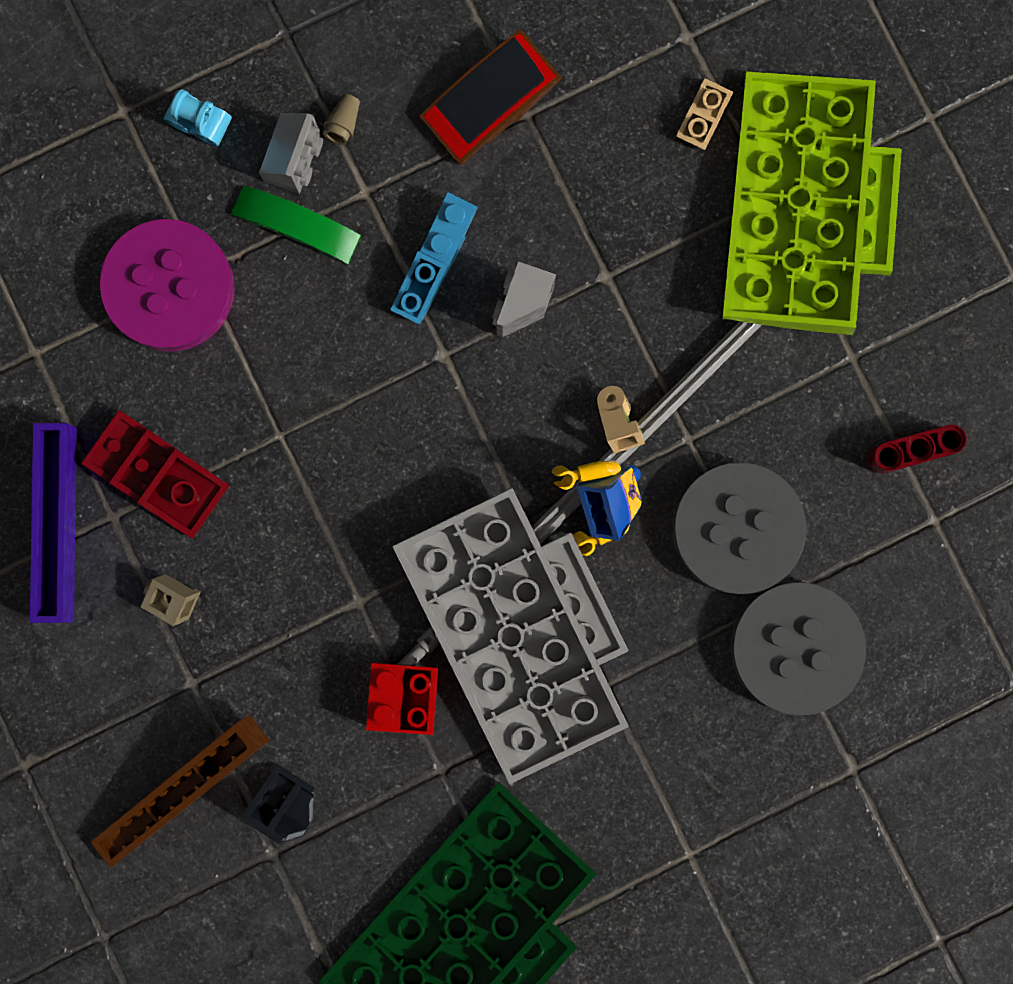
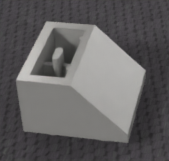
(291, 152)
(526, 298)

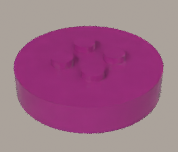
(167, 285)

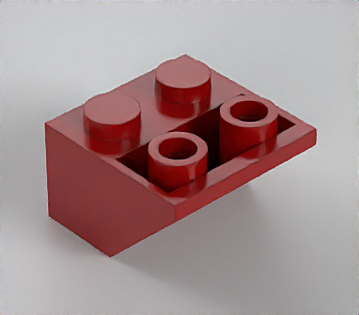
(401, 699)

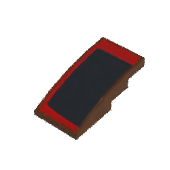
(490, 96)

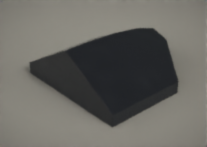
(281, 806)

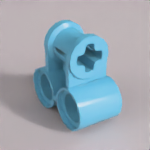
(197, 118)

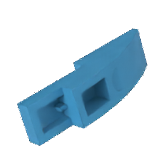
(434, 258)

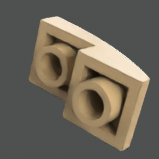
(704, 114)

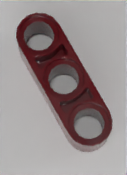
(929, 440)

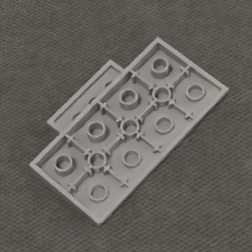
(518, 631)

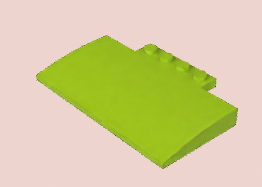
(808, 203)

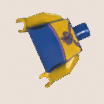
(607, 497)

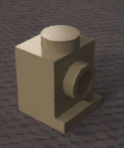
(160, 604)

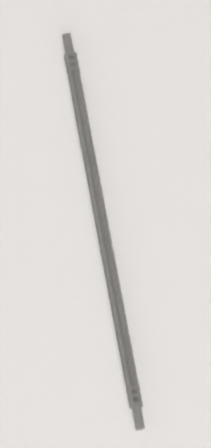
(648, 424)

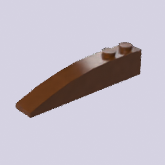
(180, 790)

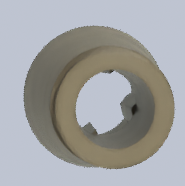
(341, 122)

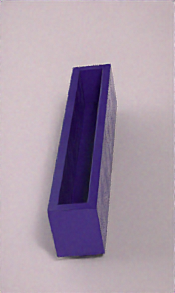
(53, 523)

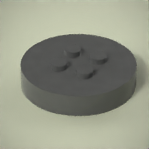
(739, 528)
(798, 648)

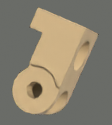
(614, 412)

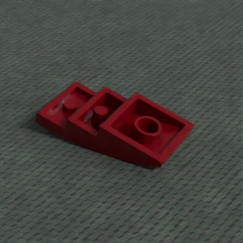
(155, 474)

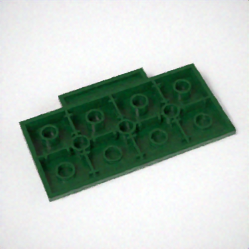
(476, 907)

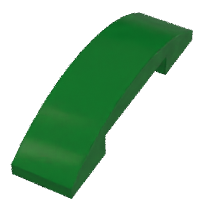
(296, 223)

